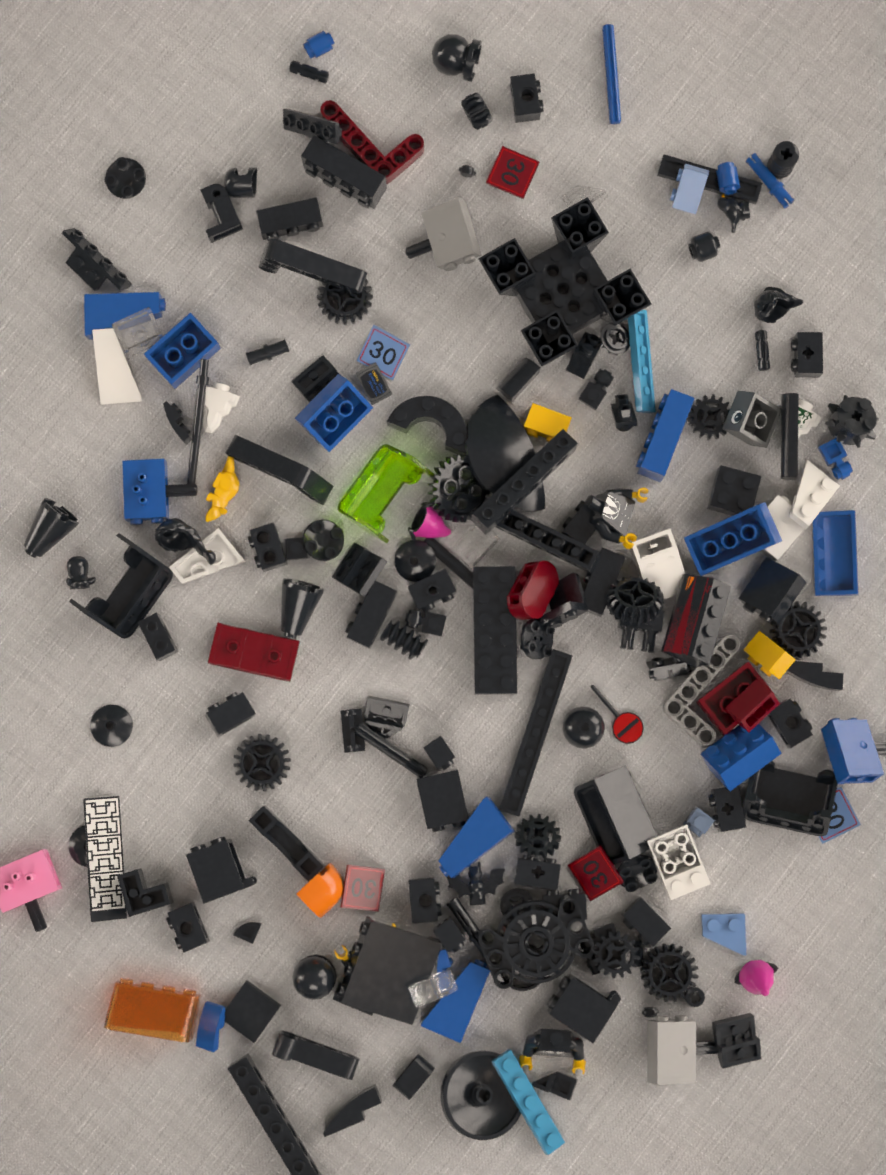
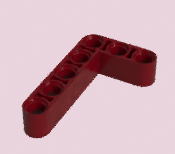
(367, 147)

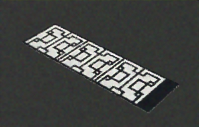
(104, 858)

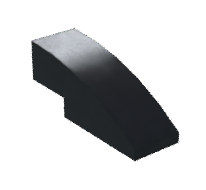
(812, 674)
(353, 1110)

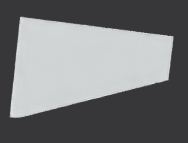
(113, 373)

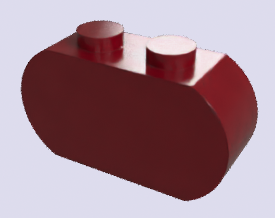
(533, 590)

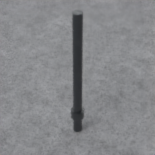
(202, 380)

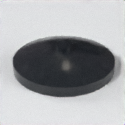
(476, 1098)

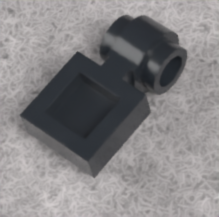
(594, 394)
(432, 623)

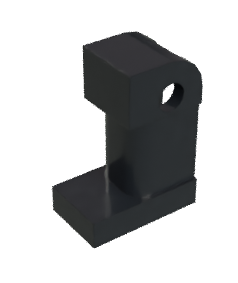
(223, 211)

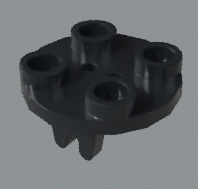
(536, 639)

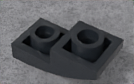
(174, 417)

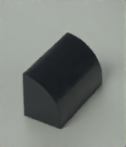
(519, 379)

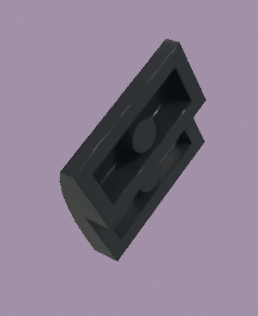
(315, 378)
(359, 569)
(250, 1011)
(736, 1040)

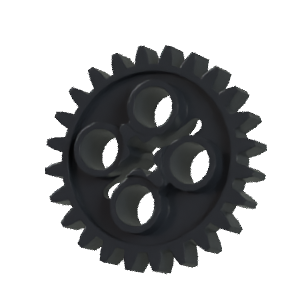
(458, 489)

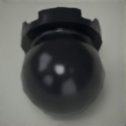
(456, 56)
(314, 977)

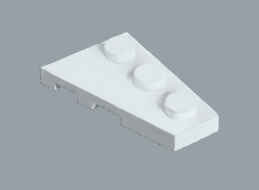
(812, 494)
(194, 566)

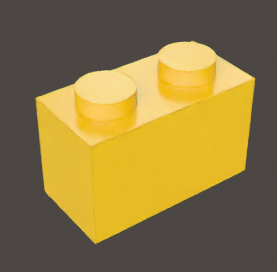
(545, 422)
(769, 655)

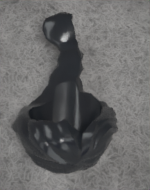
(177, 535)

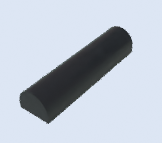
(789, 436)

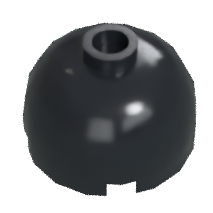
(583, 727)

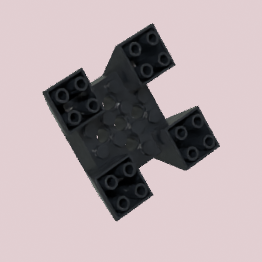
(553, 324)

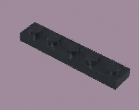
(748, 190)

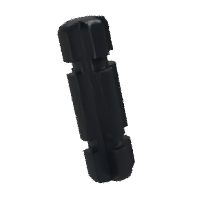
(309, 71)
(762, 350)

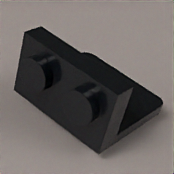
(566, 603)

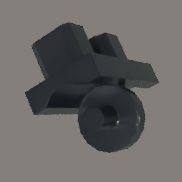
(623, 413)

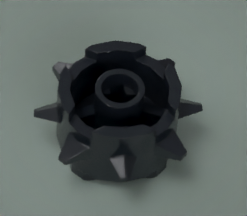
(852, 420)

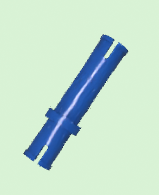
(776, 188)

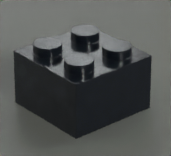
(733, 491)

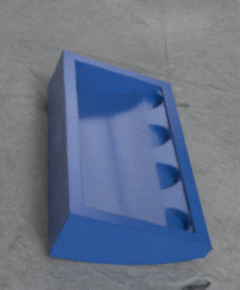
(835, 554)

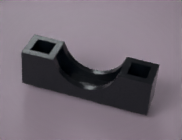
(287, 842)

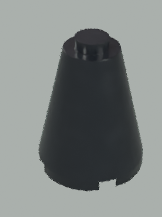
(48, 528)
(298, 605)

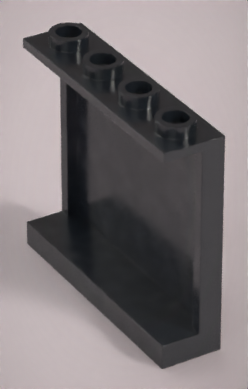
(384, 967)

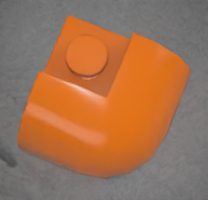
(323, 891)

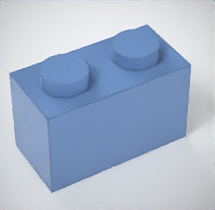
(690, 188)

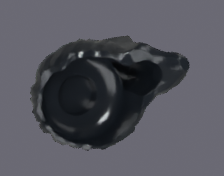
(774, 304)

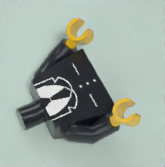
(613, 513)
(554, 1043)

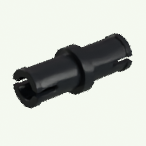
(267, 352)

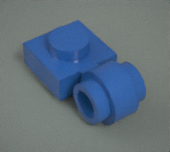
(834, 453)

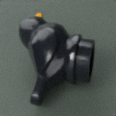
(734, 210)

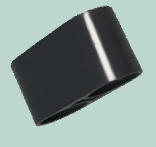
(413, 1077)

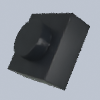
(295, 549)

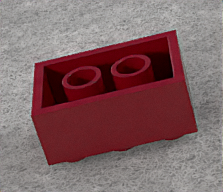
(719, 697)

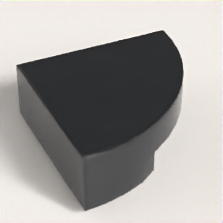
(248, 931)

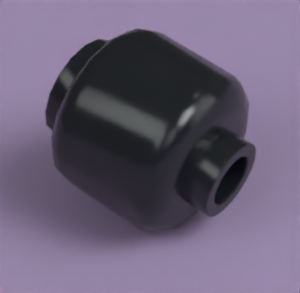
(704, 246)

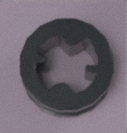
(700, 994)

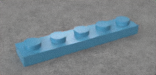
(641, 362)
(528, 1102)

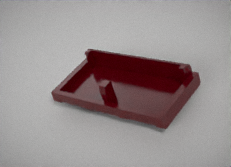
(253, 652)

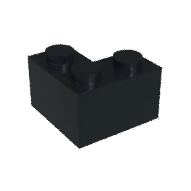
(139, 898)

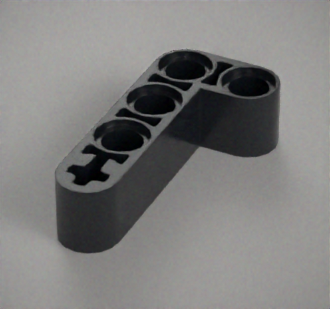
(315, 1054)

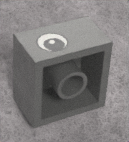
(752, 419)

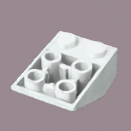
(659, 561)
(678, 862)

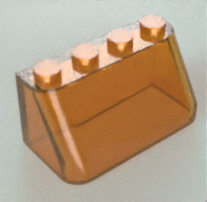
(153, 1011)

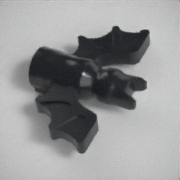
(476, 888)

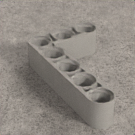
(697, 686)

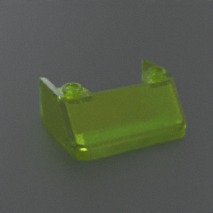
(378, 486)

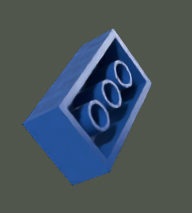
(666, 434)
(732, 539)

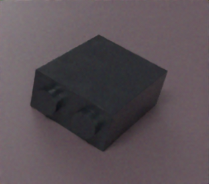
(771, 591)
(442, 800)

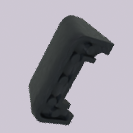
(791, 800)

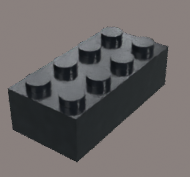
(343, 172)

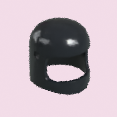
(241, 185)

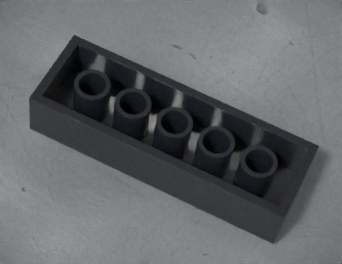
(494, 631)

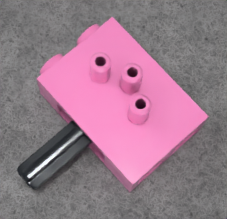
(26, 882)

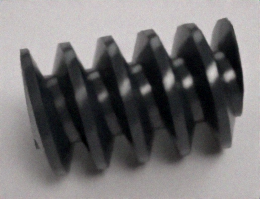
(783, 159)
(403, 639)

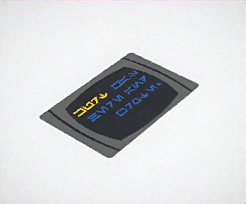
(373, 383)

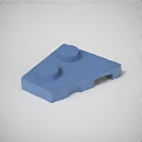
(726, 930)

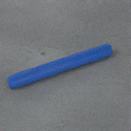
(611, 74)

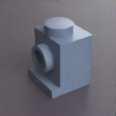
(698, 822)

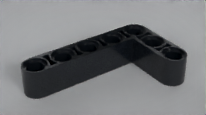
(313, 265)
(281, 468)

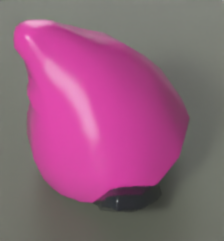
(428, 523)
(757, 977)

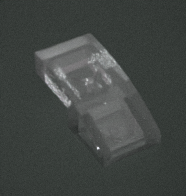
(432, 989)

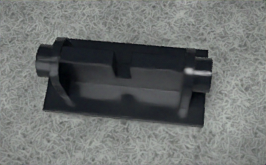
(660, 666)
(350, 719)

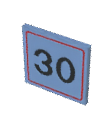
(384, 350)
(842, 818)

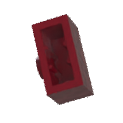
(752, 705)

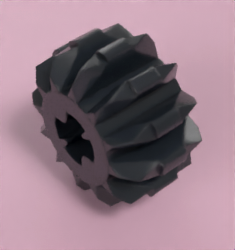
(476, 111)

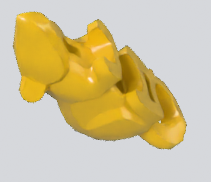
(226, 487)

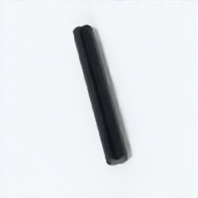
(451, 561)
(390, 750)

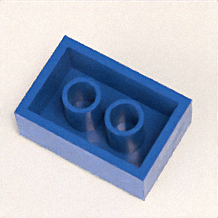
(181, 350)
(334, 412)
(740, 755)

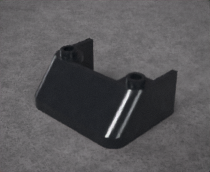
(133, 594)

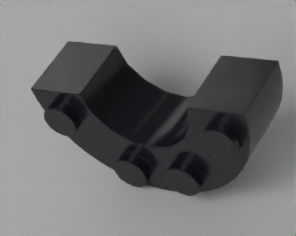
(432, 410)

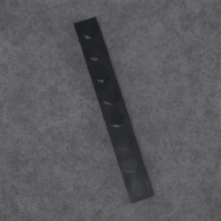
(535, 732)

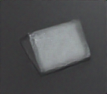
(137, 332)

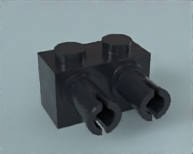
(649, 636)

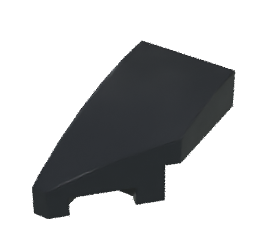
(558, 1084)

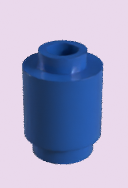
(319, 44)
(728, 178)

